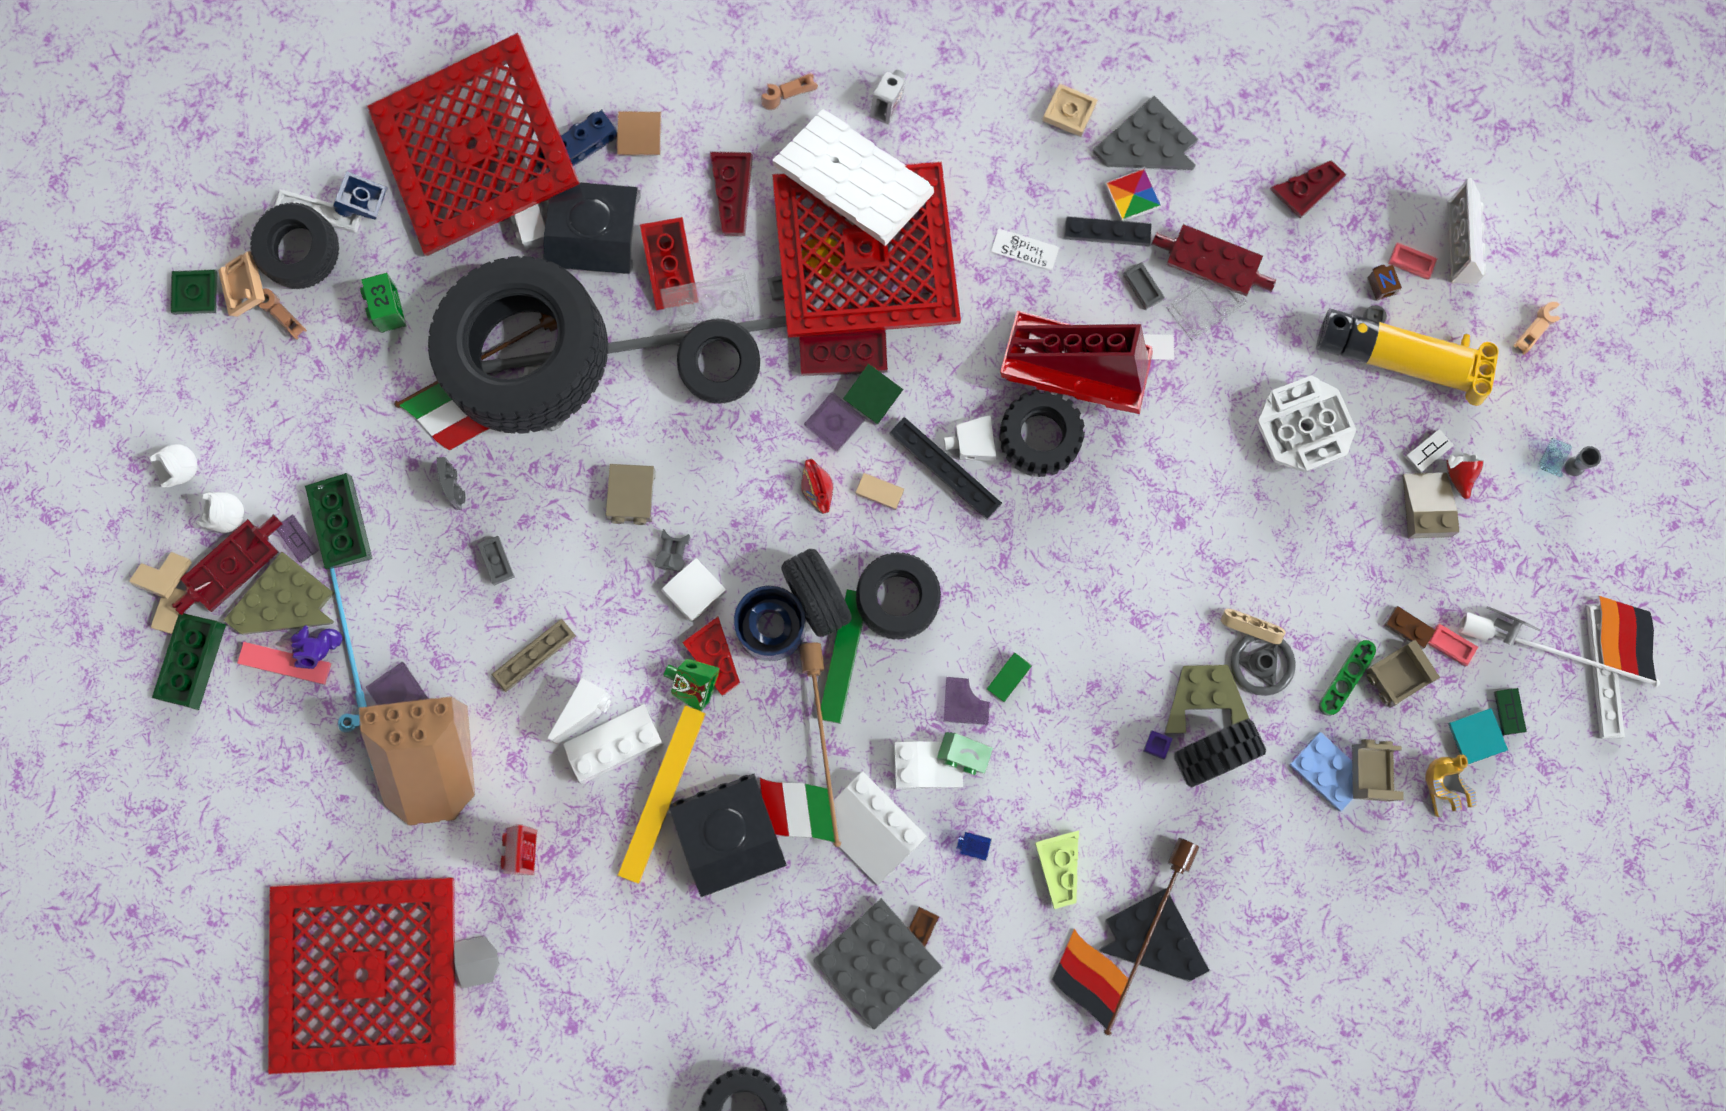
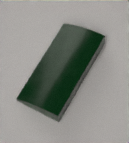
(338, 521)
(189, 661)

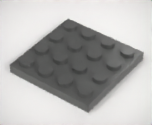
(877, 963)

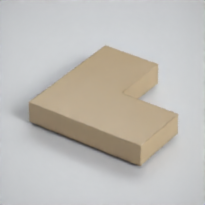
(161, 581)

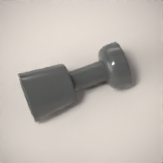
(1585, 459)

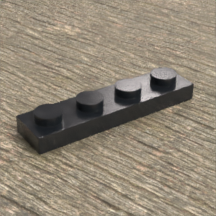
(1108, 231)

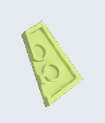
(1059, 865)

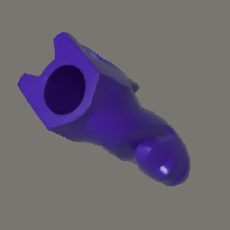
(312, 650)

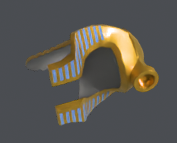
(1443, 776)

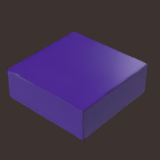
(1157, 744)

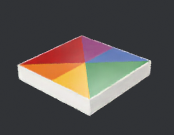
(1133, 195)

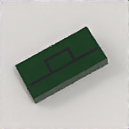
(1510, 711)

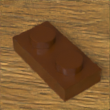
(1409, 627)

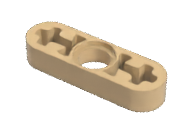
(1253, 626)

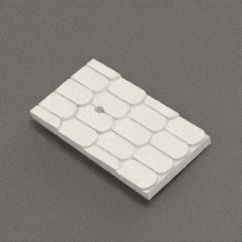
(854, 176)

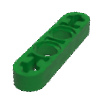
(1349, 679)

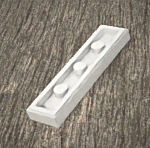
(324, 208)

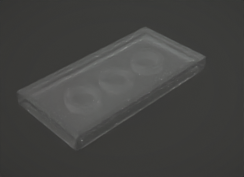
(707, 300)

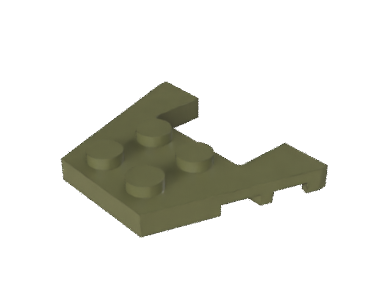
(1205, 689)

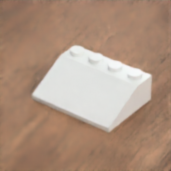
(1466, 234)
(874, 828)

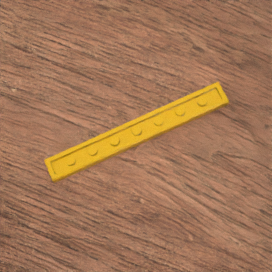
(661, 794)

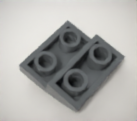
(448, 481)

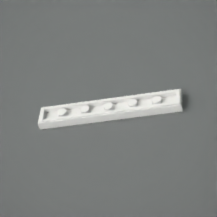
(1605, 683)

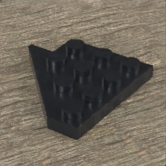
(1170, 946)

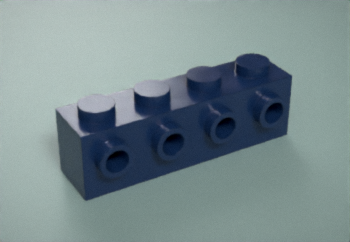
(586, 137)

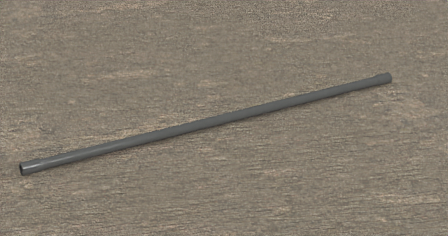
(499, 365)

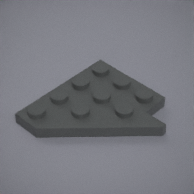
(1149, 141)

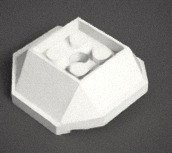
(1309, 403)

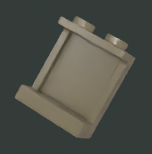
(630, 493)
(1401, 674)
(1374, 771)

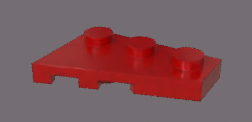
(711, 648)

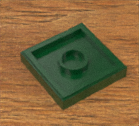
(194, 292)
(873, 394)

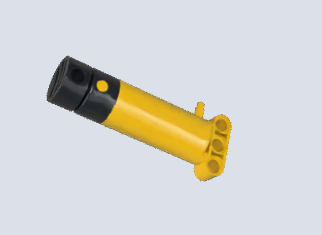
(1411, 353)

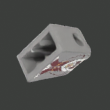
(890, 91)

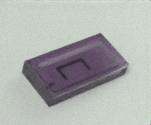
(297, 539)

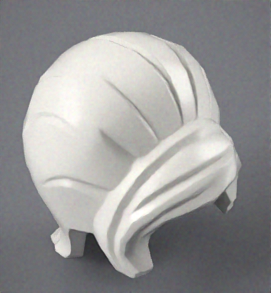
(174, 465)
(222, 512)

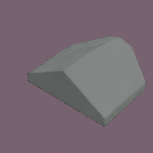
(475, 961)

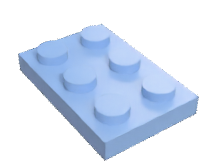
(1326, 770)

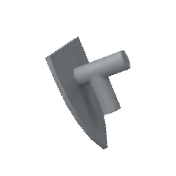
(1513, 628)

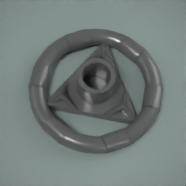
(1263, 665)

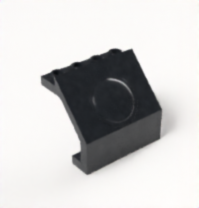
(592, 227)
(727, 835)

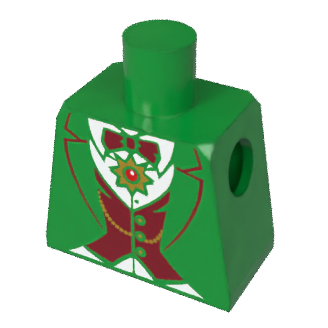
(693, 682)

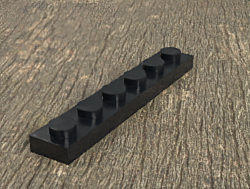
(945, 468)

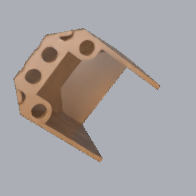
(421, 757)

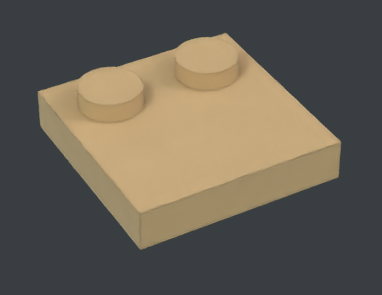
(1070, 110)

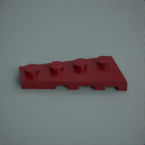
(732, 188)

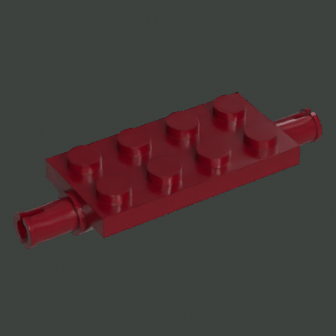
(1214, 260)
(229, 565)

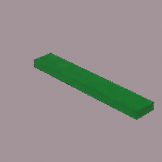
(842, 664)

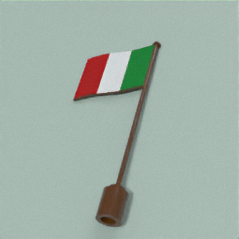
(439, 412)

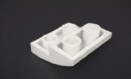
(693, 590)

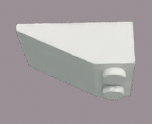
(582, 708)
(921, 769)

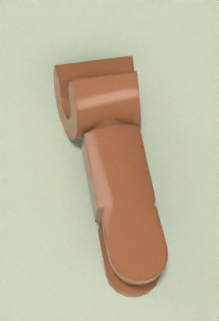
(772, 99)
(281, 314)

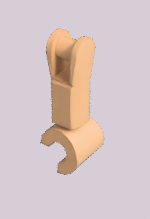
(1538, 327)

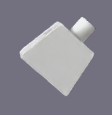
(973, 440)

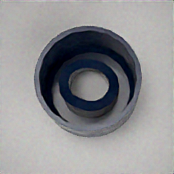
(769, 600)

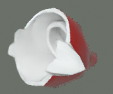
(1464, 472)

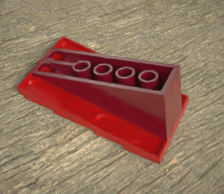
(1082, 361)

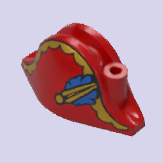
(817, 486)

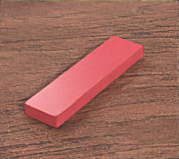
(281, 663)

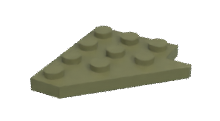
(281, 600)

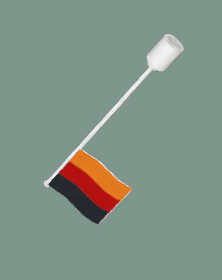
(1624, 639)

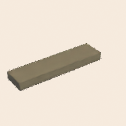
(533, 655)

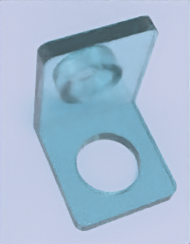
(1555, 457)

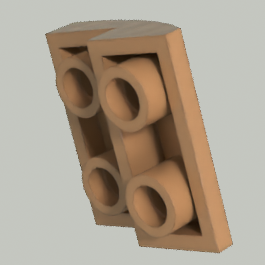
(639, 133)

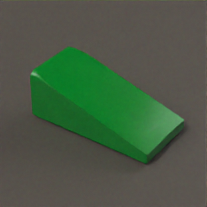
(1009, 677)

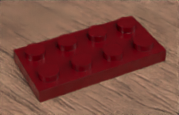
(843, 353)

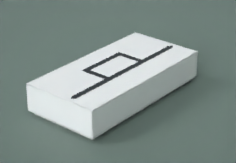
(1429, 451)

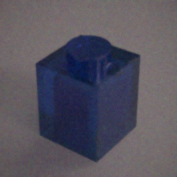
(973, 846)

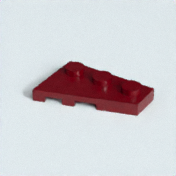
(1307, 189)

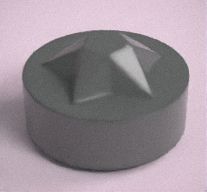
(1376, 313)

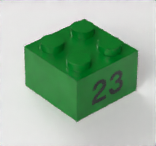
(383, 302)

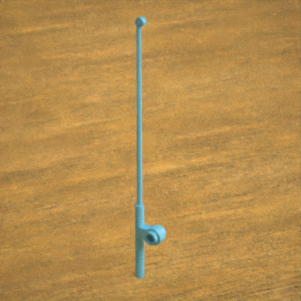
(360, 697)

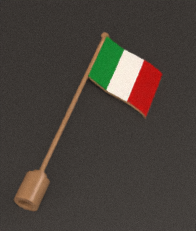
(802, 807)

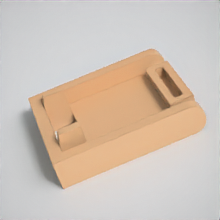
(240, 281)

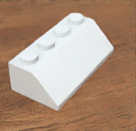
(612, 744)

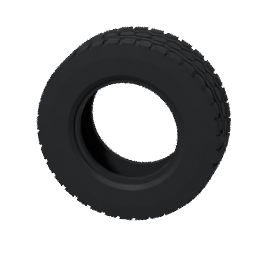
(487, 299)

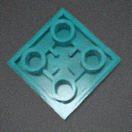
(1478, 736)

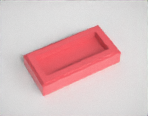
(1412, 261)
(1452, 645)

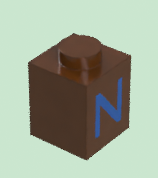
(1384, 282)

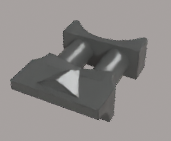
(669, 560)

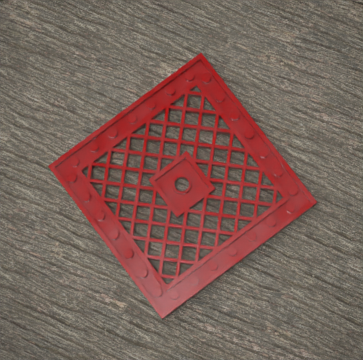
(509, 202)
(861, 319)
(282, 969)

